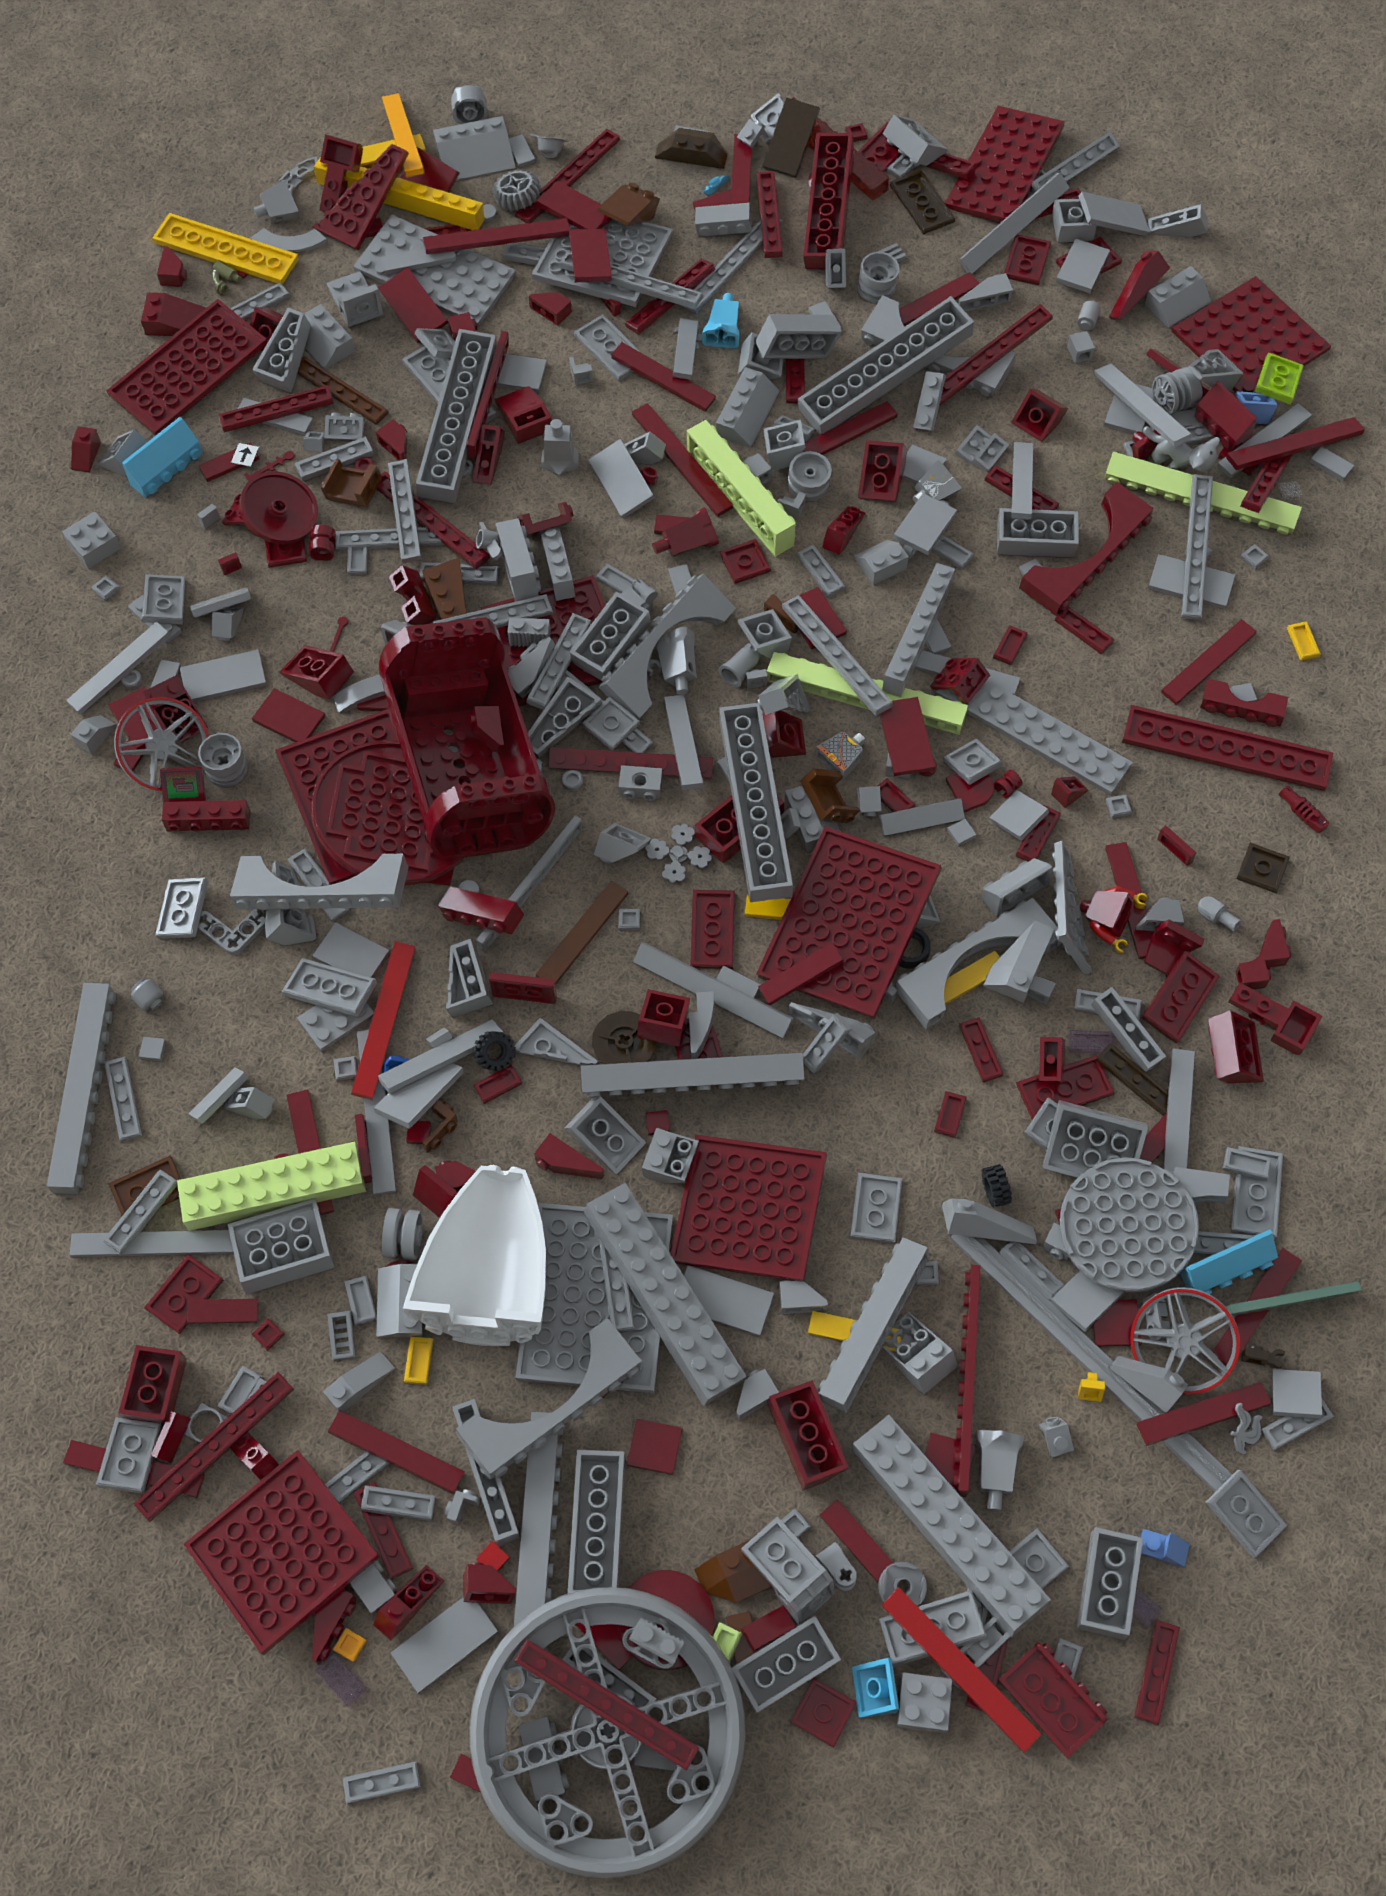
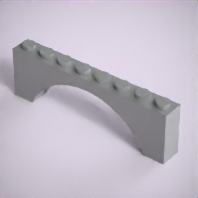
(886, 322)
(628, 680)
(374, 888)
(925, 986)
(500, 1444)

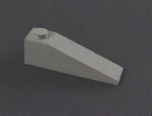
(1216, 367)
(288, 925)
(1017, 967)
(855, 1042)
(976, 1220)

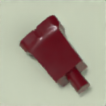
(688, 535)

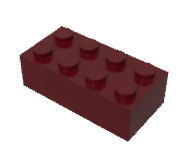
(720, 831)

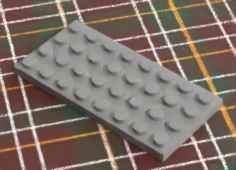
(455, 287)

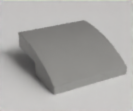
(981, 448)

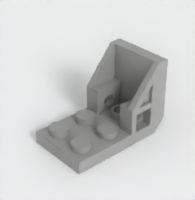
(355, 298)
(791, 1569)

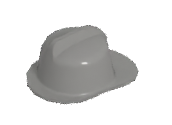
(549, 146)

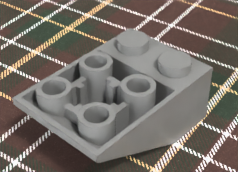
(920, 1353)

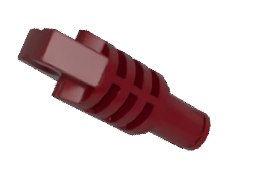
(1307, 813)

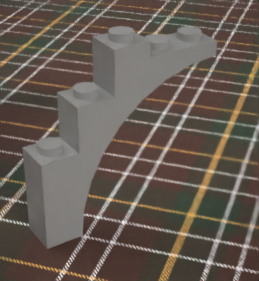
(1204, 1185)

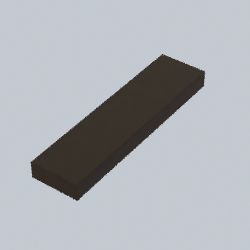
(1134, 1078)

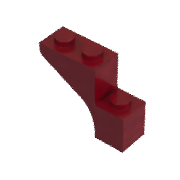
(1272, 954)

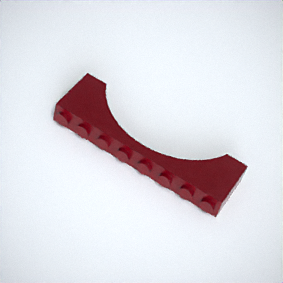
(1058, 586)

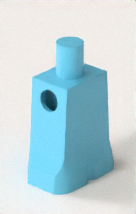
(722, 325)

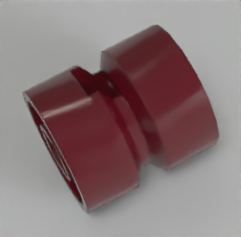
(322, 542)

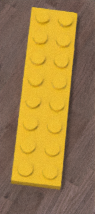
(228, 248)

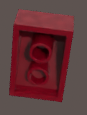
(167, 314)
(882, 470)
(318, 671)

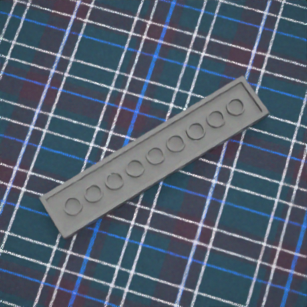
(1045, 736)

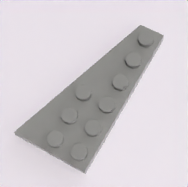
(1068, 913)

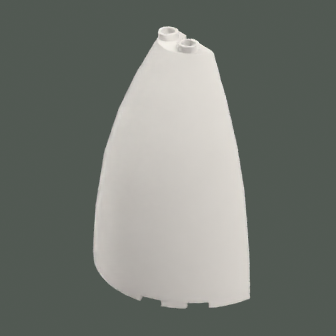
(484, 1263)

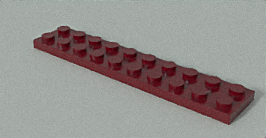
(1228, 747)

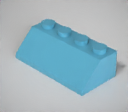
(162, 457)
(1231, 1263)

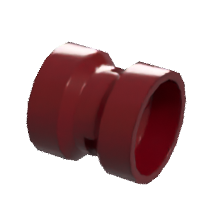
(1008, 783)

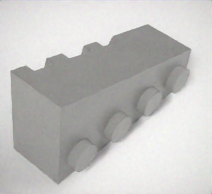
(284, 351)

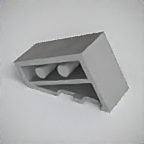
(467, 980)

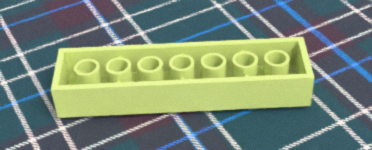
(742, 488)
(270, 1186)

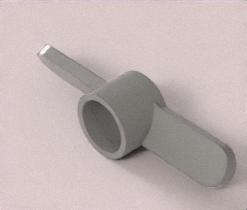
(488, 541)

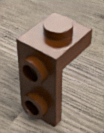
(448, 1125)

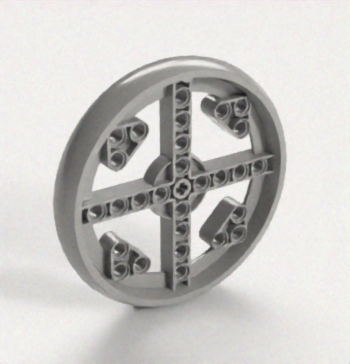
(699, 1807)

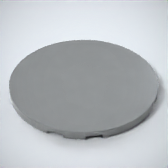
(1129, 1225)

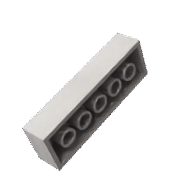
(597, 1520)

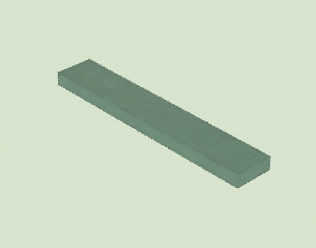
(1294, 1298)

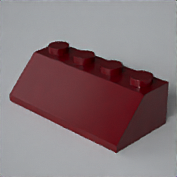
(807, 1435)

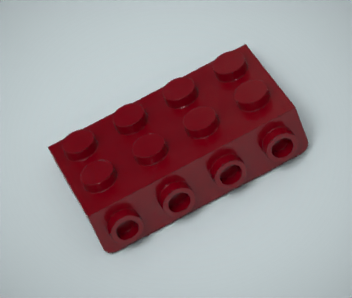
(1054, 1698)

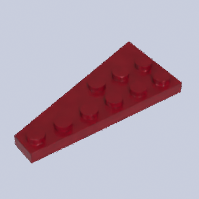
(360, 204)

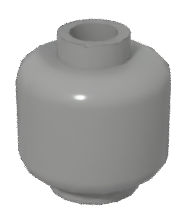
(147, 994)

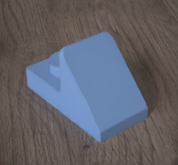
(1164, 1548)

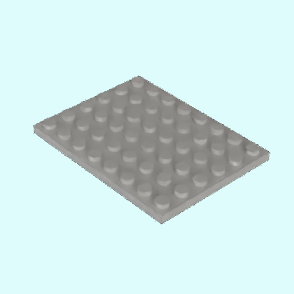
(579, 1303)

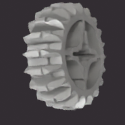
(516, 190)

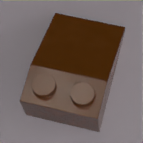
(630, 205)

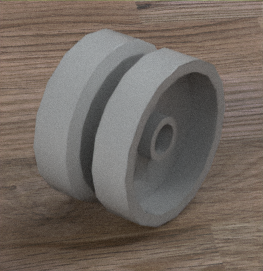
(810, 475)
(402, 1233)

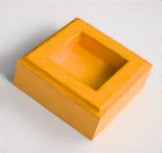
(350, 1645)

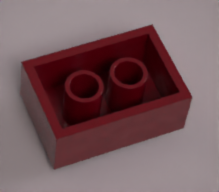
(152, 1384)

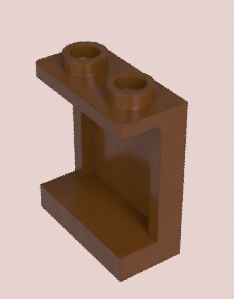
(351, 484)
(825, 797)

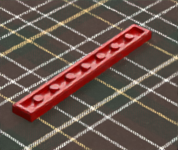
(383, 1021)
(961, 1670)

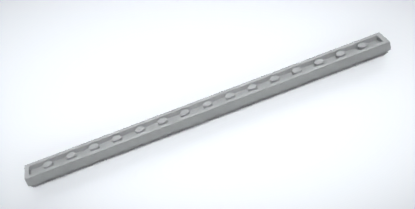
(1087, 1354)

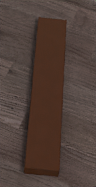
(342, 391)
(583, 932)

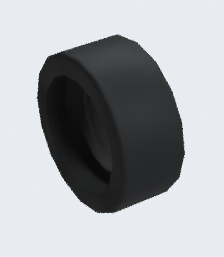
(911, 963)

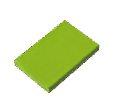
(1279, 378)

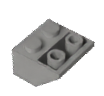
(669, 1157)

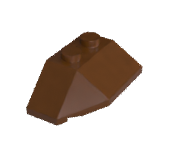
(731, 1576)

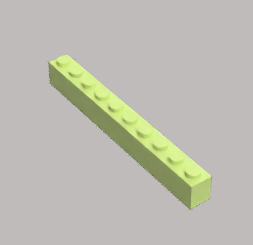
(1177, 485)
(828, 683)

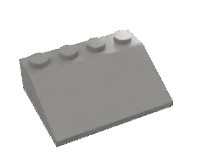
(475, 148)
(1088, 1137)
(280, 1246)

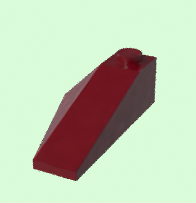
(1141, 280)

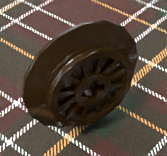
(608, 1036)

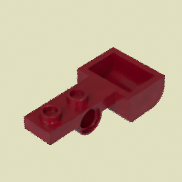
(340, 157)
(1292, 1024)

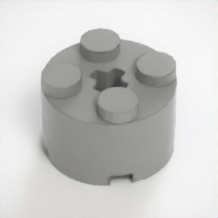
(469, 104)

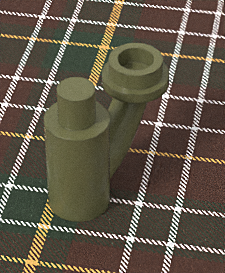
(226, 272)

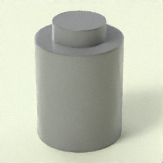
(1088, 315)

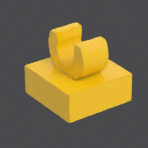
(1091, 1389)

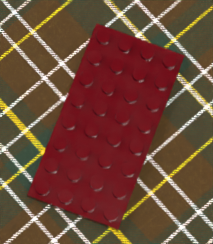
(1007, 163)
(187, 367)

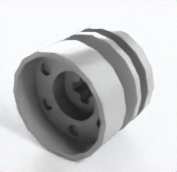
(878, 276)
(1177, 390)
(223, 760)

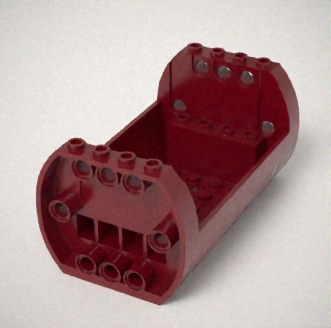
(431, 685)

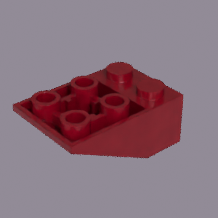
(524, 414)
(168, 714)

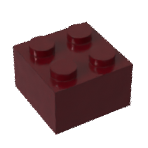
(663, 1017)

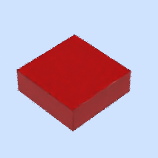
(493, 1556)

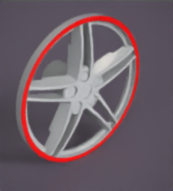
(160, 743)
(1186, 1338)

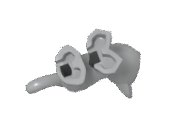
(1201, 458)

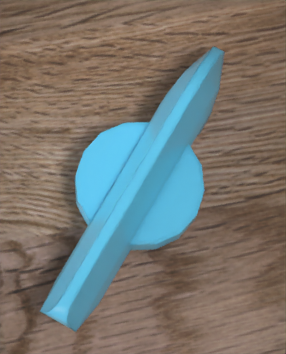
(715, 183)

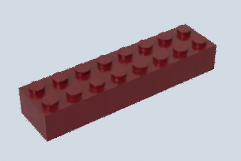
(828, 197)

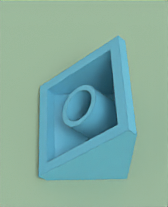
(875, 1688)

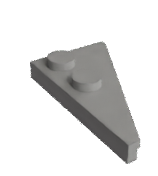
(548, 1043)

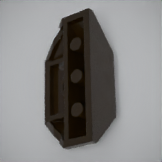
(692, 148)

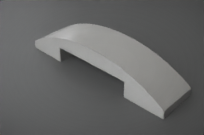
(358, 692)

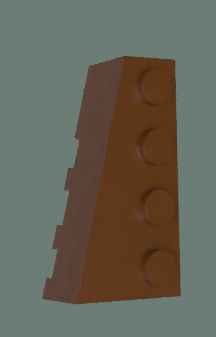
(446, 588)

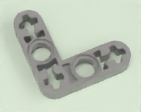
(232, 936)

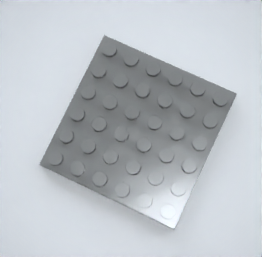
(629, 247)

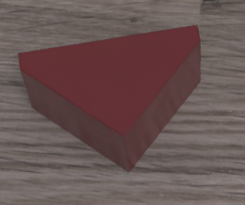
(1068, 790)

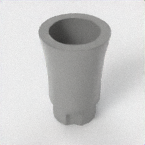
(735, 669)

